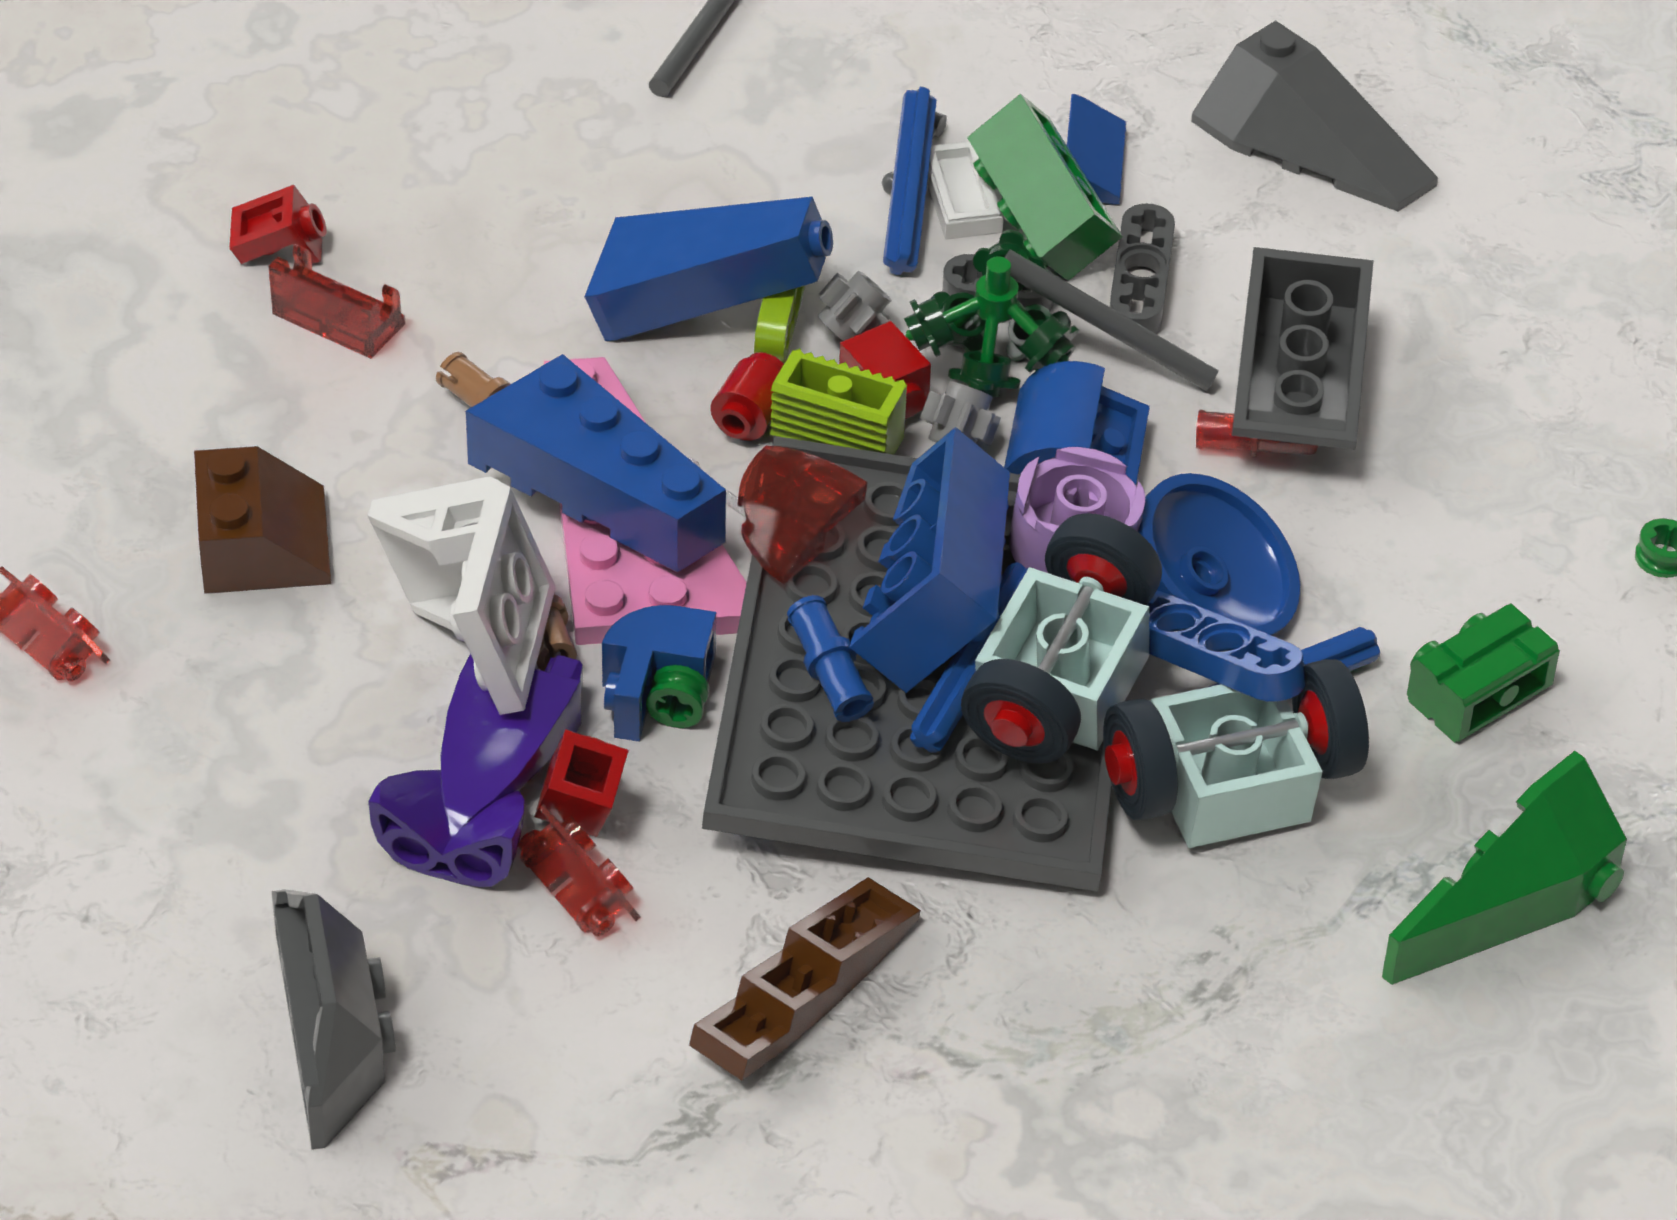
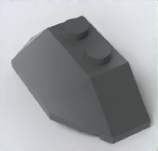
(331, 1010)

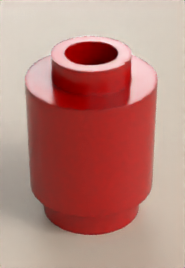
(744, 400)

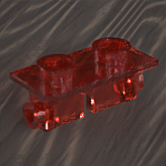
(63, 639)
(562, 853)

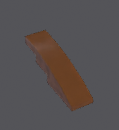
(806, 979)

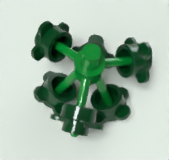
(962, 317)

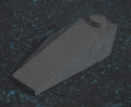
(1298, 107)

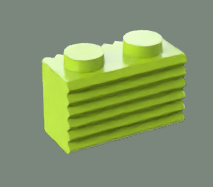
(837, 405)

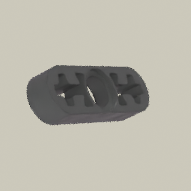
(1154, 256)

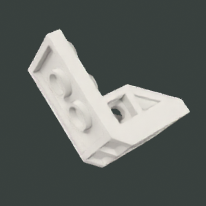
(475, 571)

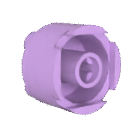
(1065, 486)

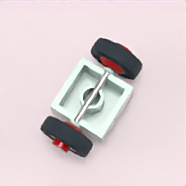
(1066, 642)
(1232, 759)

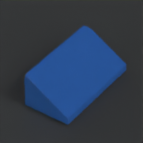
(1097, 145)

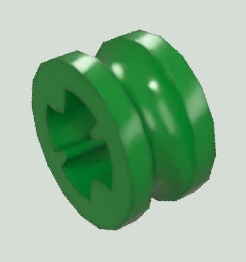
(1650, 557)
(677, 696)

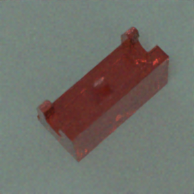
(332, 307)

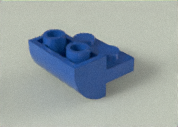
(1071, 408)

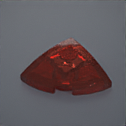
(792, 505)

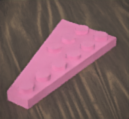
(616, 580)

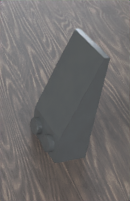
(1303, 348)

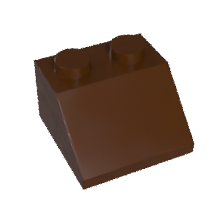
(258, 522)

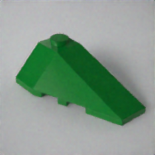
(1532, 876)

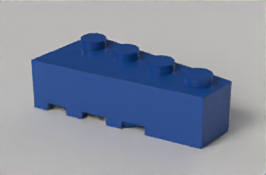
(599, 461)
(939, 563)

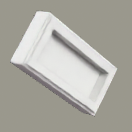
(960, 195)

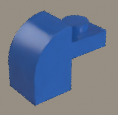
(641, 646)

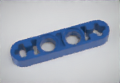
(1252, 661)

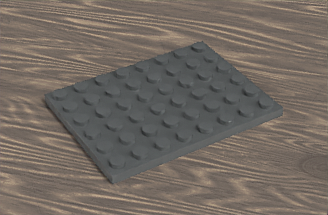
(861, 784)

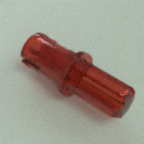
(1215, 431)

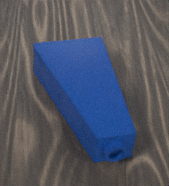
(703, 261)

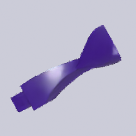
(470, 813)

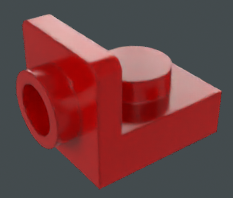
(275, 223)

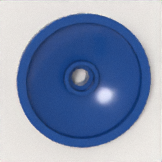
(1221, 551)

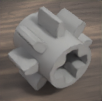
(853, 305)
(963, 409)

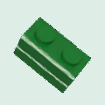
(1481, 671)

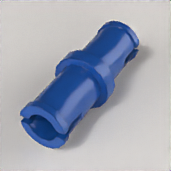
(830, 658)

